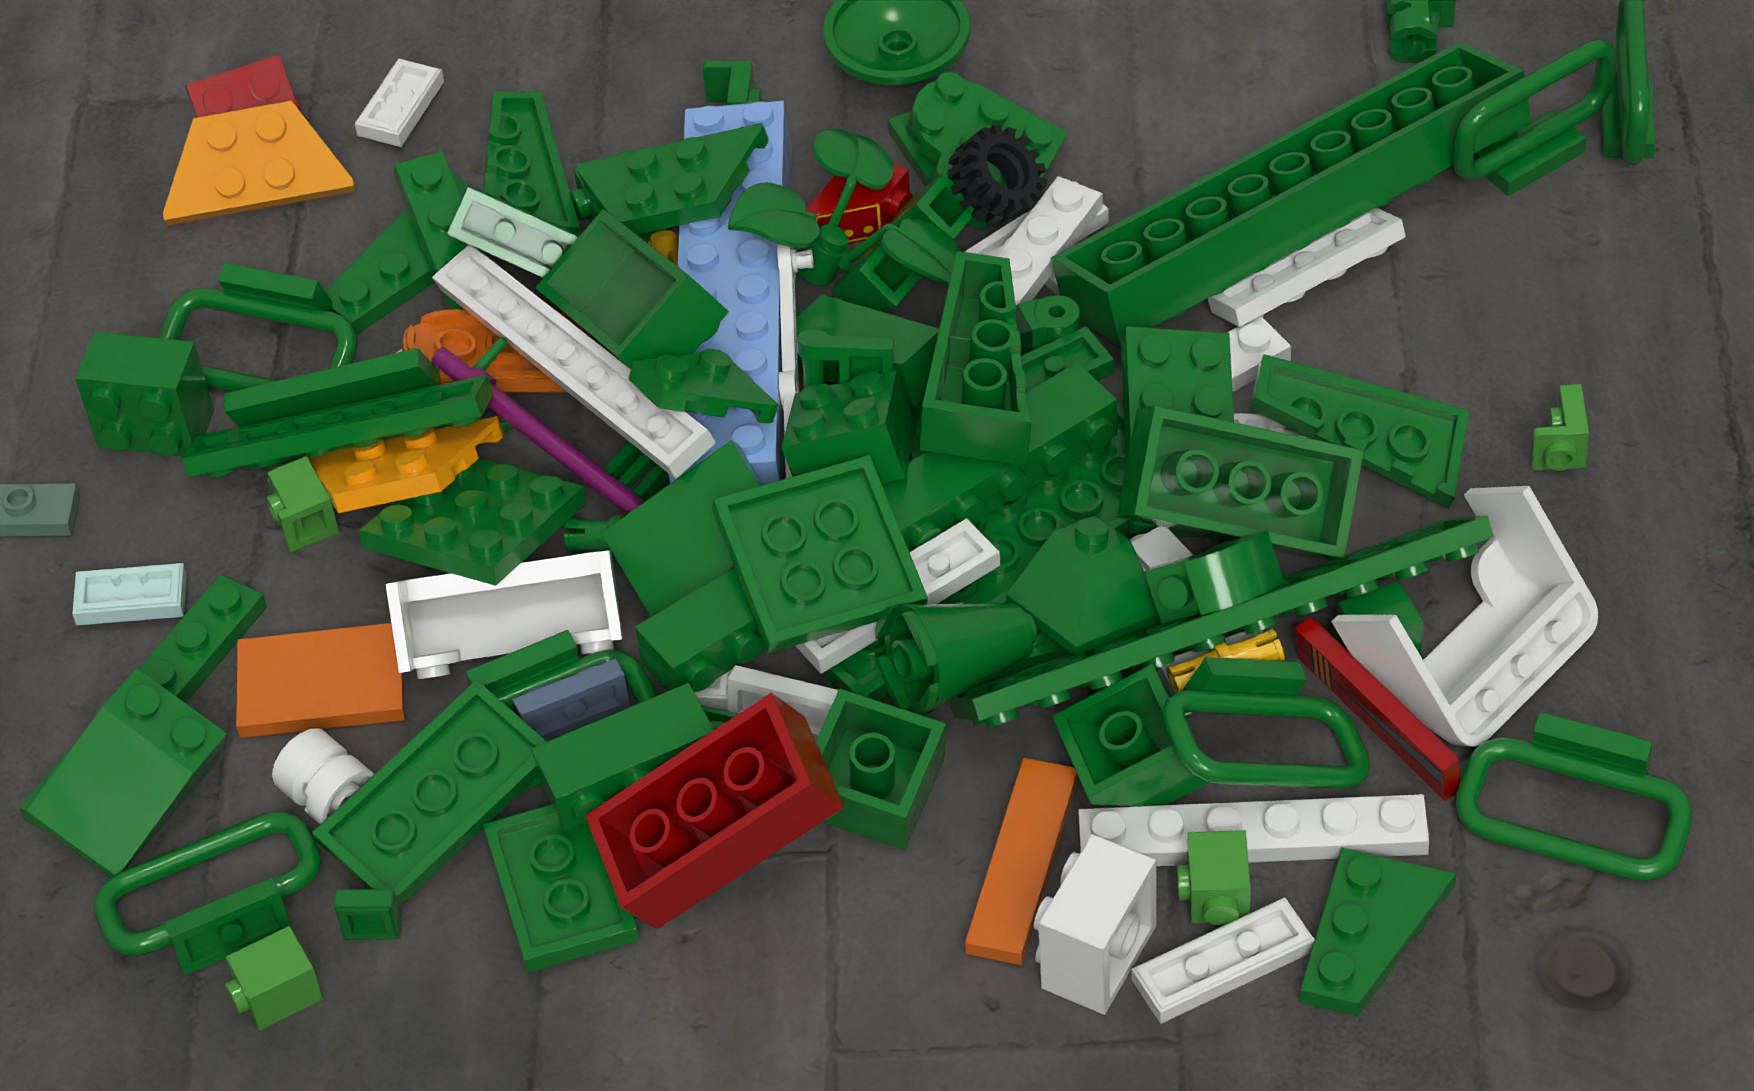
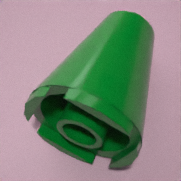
(949, 649)

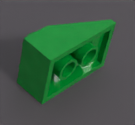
(127, 774)

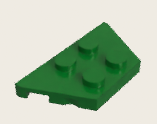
(674, 180)

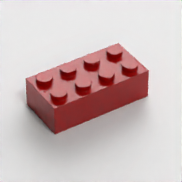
(714, 811)

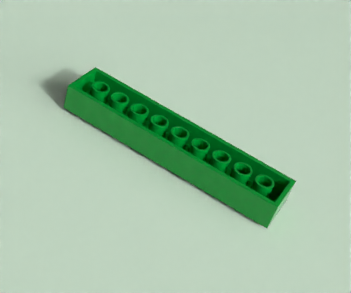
(1284, 193)

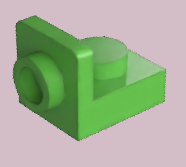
(1566, 439)

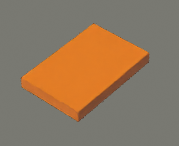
(318, 681)

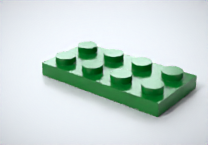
(1175, 372)
(433, 795)

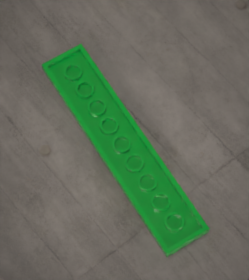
(1301, 593)

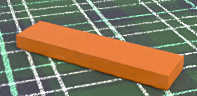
(1021, 861)

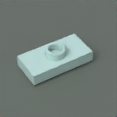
(129, 594)

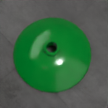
(896, 38)

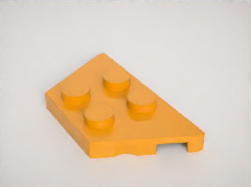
(252, 163)
(402, 465)

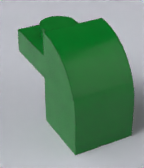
(1215, 578)

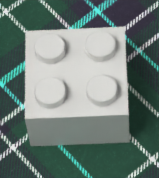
(1096, 923)

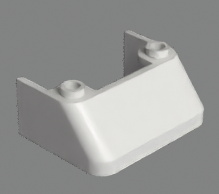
(465, 619)
(1507, 647)

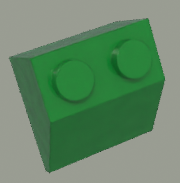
(1123, 746)

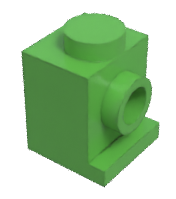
(300, 504)

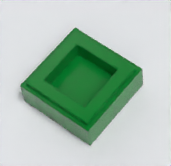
(368, 914)

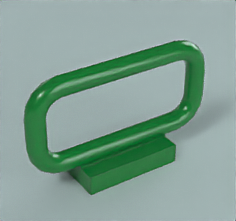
(1628, 111)
(1544, 142)
(265, 297)
(551, 662)
(1261, 690)
(1587, 755)
(223, 925)

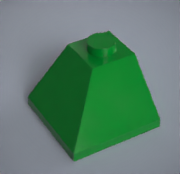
(1085, 587)

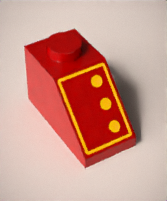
(867, 207)

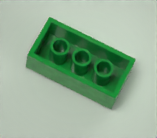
(1239, 482)

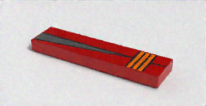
(1378, 708)

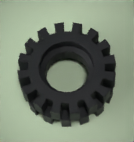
(1014, 163)

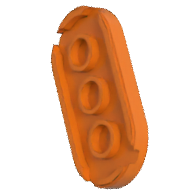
(469, 341)

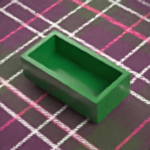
(630, 295)

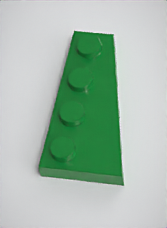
(525, 160)
(385, 273)
(1401, 433)

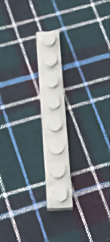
(572, 360)

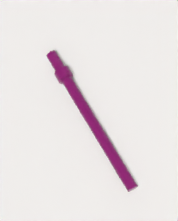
(542, 435)

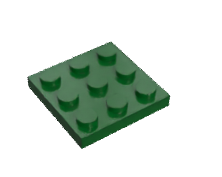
(478, 523)
(818, 553)

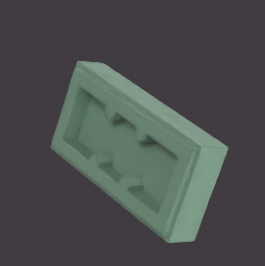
(38, 509)

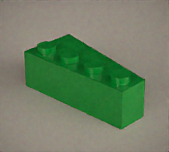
(976, 376)

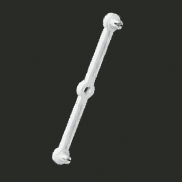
(789, 263)

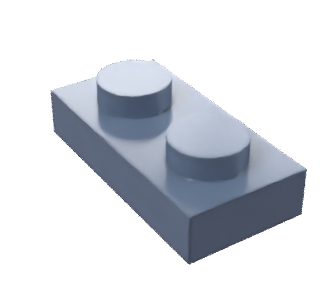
(574, 700)

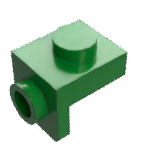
(730, 82)

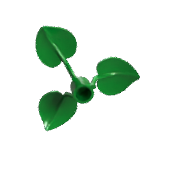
(782, 216)

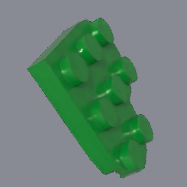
(956, 109)

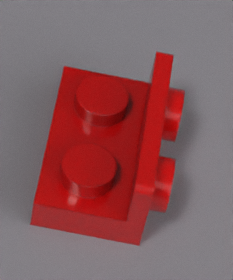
(242, 88)

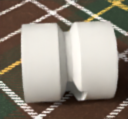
(318, 773)

